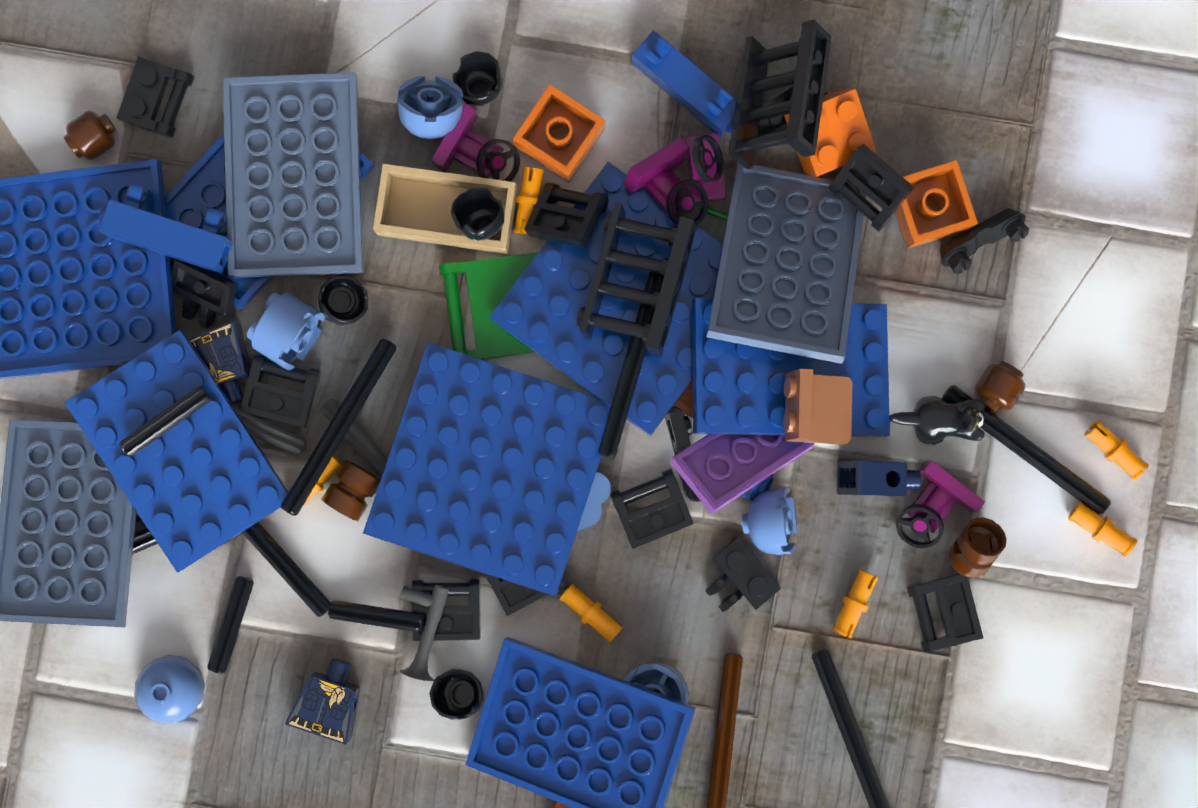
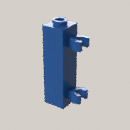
(686, 83)
(163, 235)

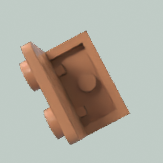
(817, 408)

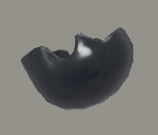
(479, 78)
(478, 214)
(343, 300)
(456, 694)

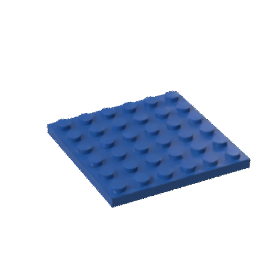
(70, 290)
(548, 295)
(489, 469)

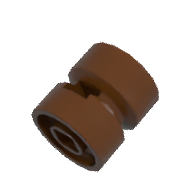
(350, 493)
(977, 547)

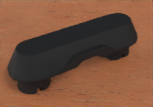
(956, 251)

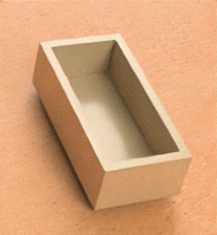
(419, 203)

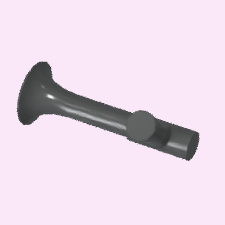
(435, 604)

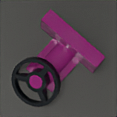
(474, 149)
(706, 166)
(664, 186)
(935, 504)

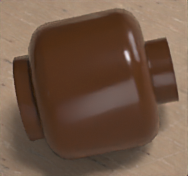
(90, 135)
(1000, 386)

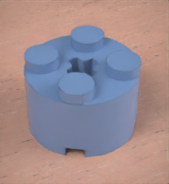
(286, 329)

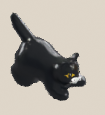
(937, 419)

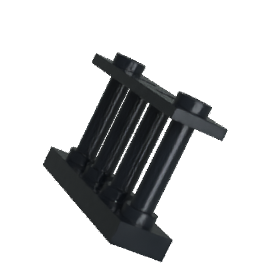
(804, 105)
(662, 300)

